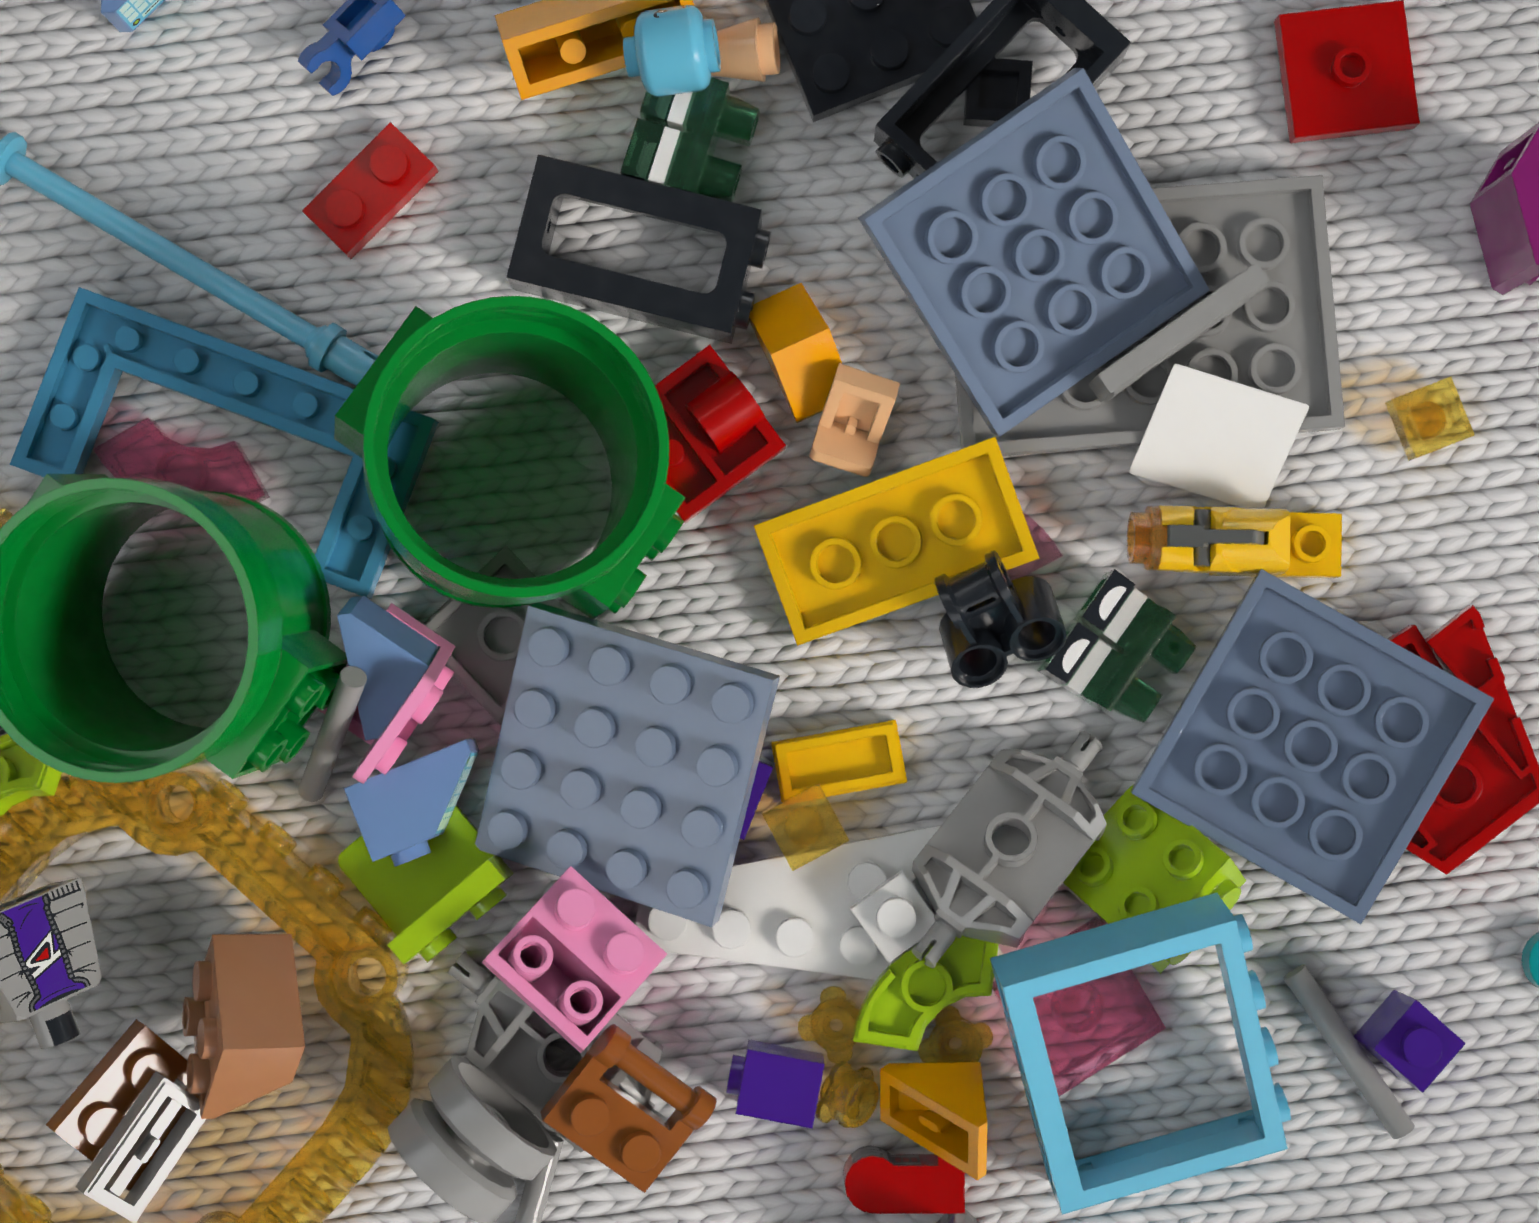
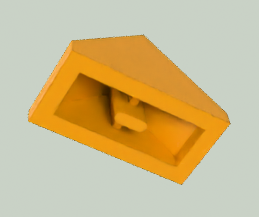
(797, 348)
(939, 1109)

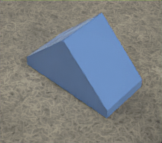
(388, 654)

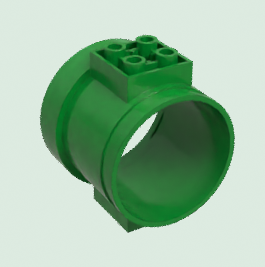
(583, 364)
(55, 667)

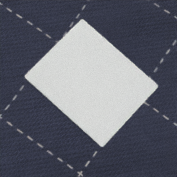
(1218, 438)

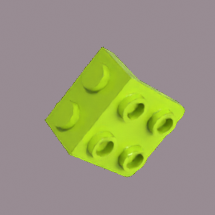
(1150, 864)
(430, 892)

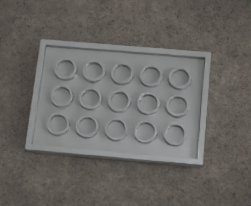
(1272, 343)

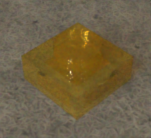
(1429, 418)
(805, 826)

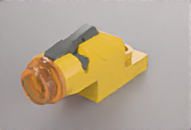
(1236, 541)

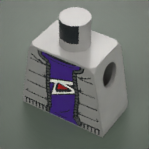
(47, 959)

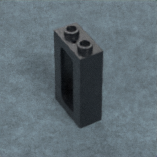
(1075, 22)
(696, 313)

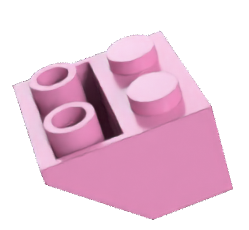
(574, 959)

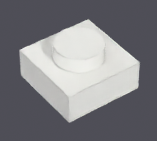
(894, 915)

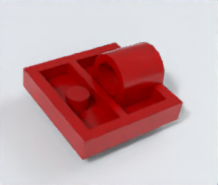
(713, 431)

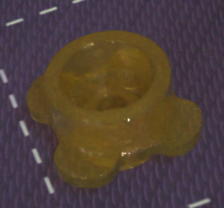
(817, 1025)
(948, 1025)
(848, 1096)

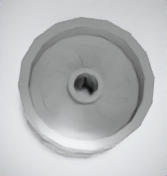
(471, 1141)

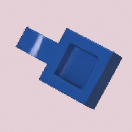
(352, 30)

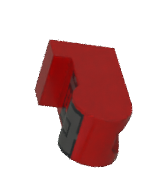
(903, 1183)

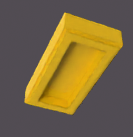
(840, 760)

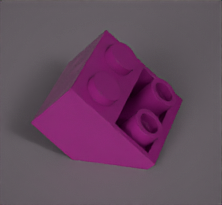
(1508, 214)

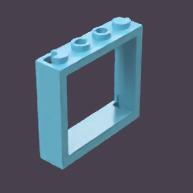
(1110, 951)

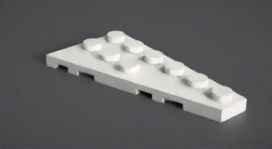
(805, 914)

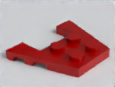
(1497, 771)

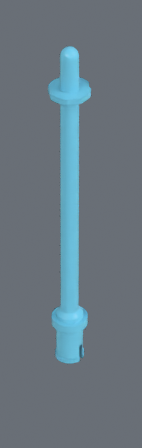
(324, 345)

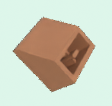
(243, 1021)

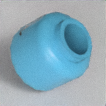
(673, 50)

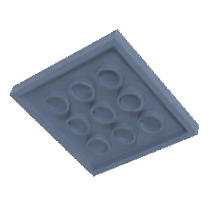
(1035, 252)
(1311, 745)
(626, 762)

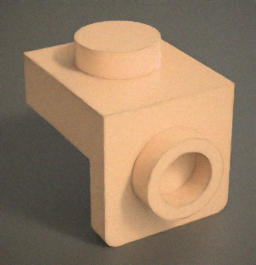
(853, 420)

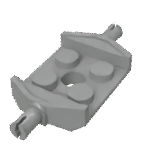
(999, 894)
(513, 1039)

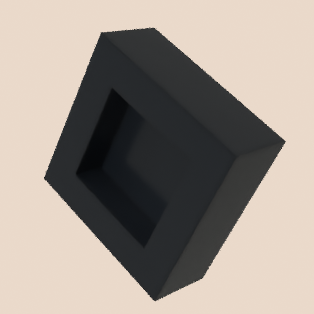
(997, 91)

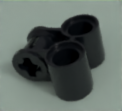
(996, 618)

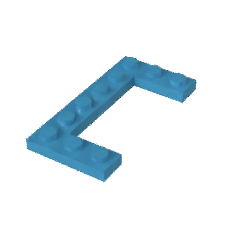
(113, 338)

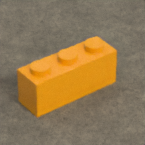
(569, 40)

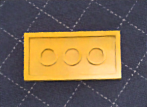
(892, 538)

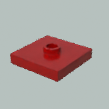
(1346, 71)

